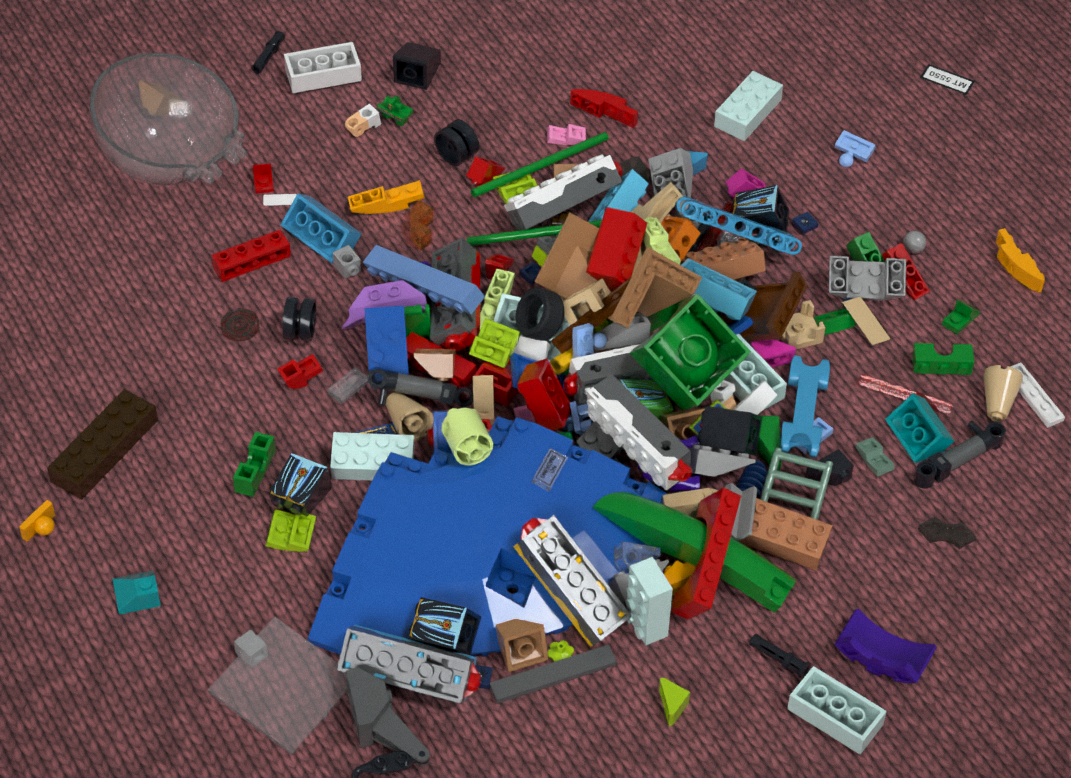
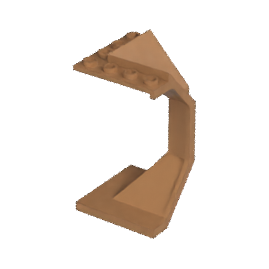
(652, 287)

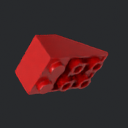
(502, 381)

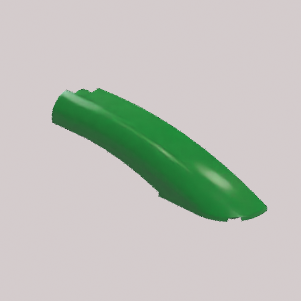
(685, 539)

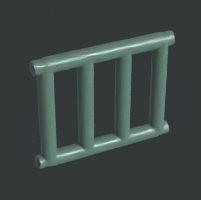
(821, 486)

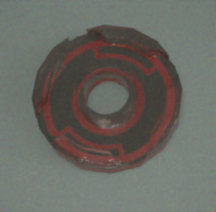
(240, 333)

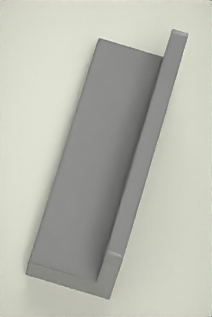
(745, 514)

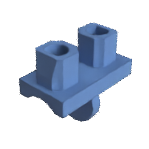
(576, 421)

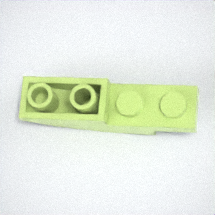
(657, 239)
(501, 283)

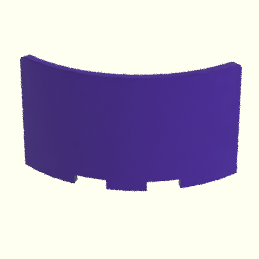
(882, 650)

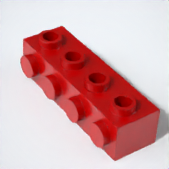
(251, 255)

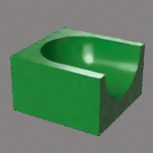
(691, 353)

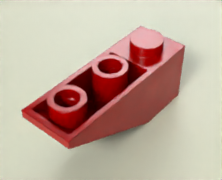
(914, 282)

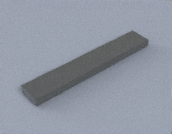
(552, 674)

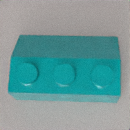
(919, 428)

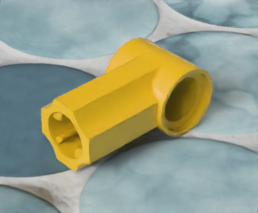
(562, 361)

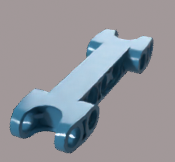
(767, 235)
(802, 431)

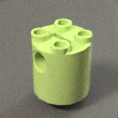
(467, 436)

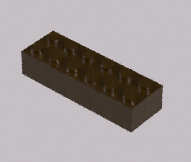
(102, 444)

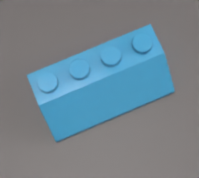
(319, 227)

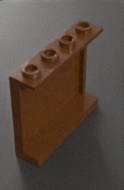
(772, 309)

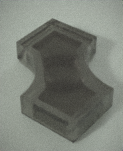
(956, 534)

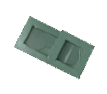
(873, 455)

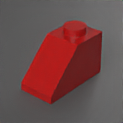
(483, 170)

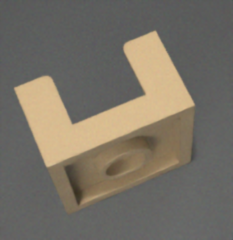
(579, 299)
(802, 328)

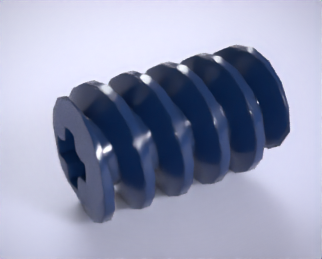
(753, 475)

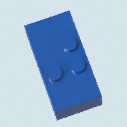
(386, 339)

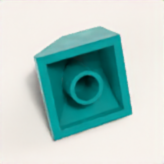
(136, 592)

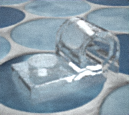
(635, 554)

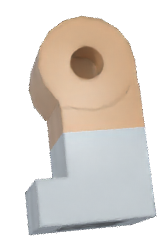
(363, 120)
(725, 394)

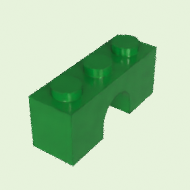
(928, 361)
(250, 474)

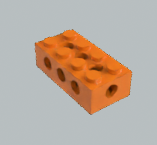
(681, 234)

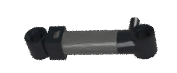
(418, 386)
(940, 465)

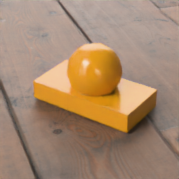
(38, 522)

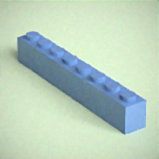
(427, 280)

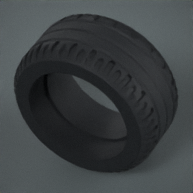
(551, 317)

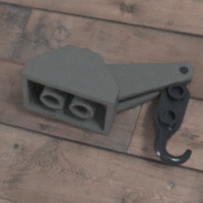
(378, 722)

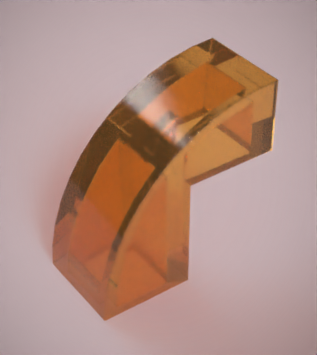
(420, 217)

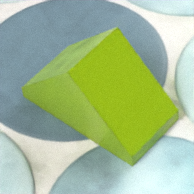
(673, 699)

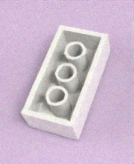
(322, 67)

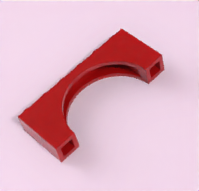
(699, 591)

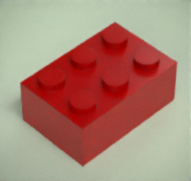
(544, 395)

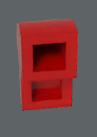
(298, 373)

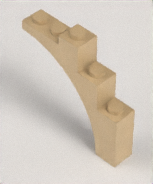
(657, 208)

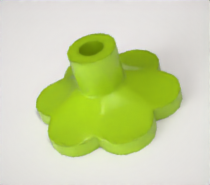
(560, 650)

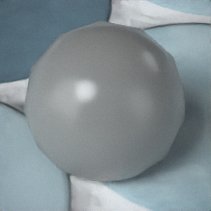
(914, 242)

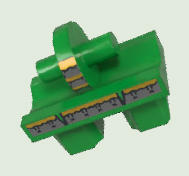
(395, 109)

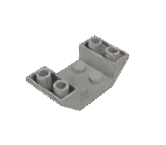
(867, 279)

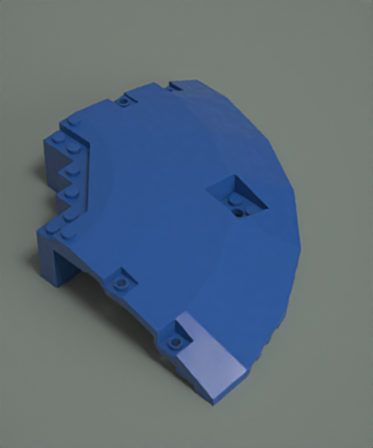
(452, 533)

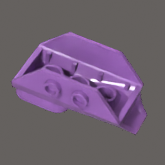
(383, 295)

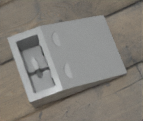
(673, 168)
(715, 461)

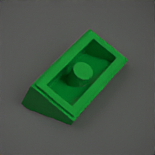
(835, 321)

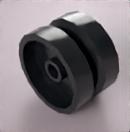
(456, 142)
(299, 318)

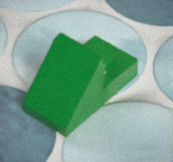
(960, 317)

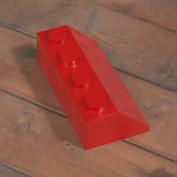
(616, 247)

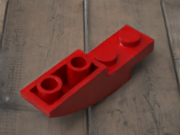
(602, 103)

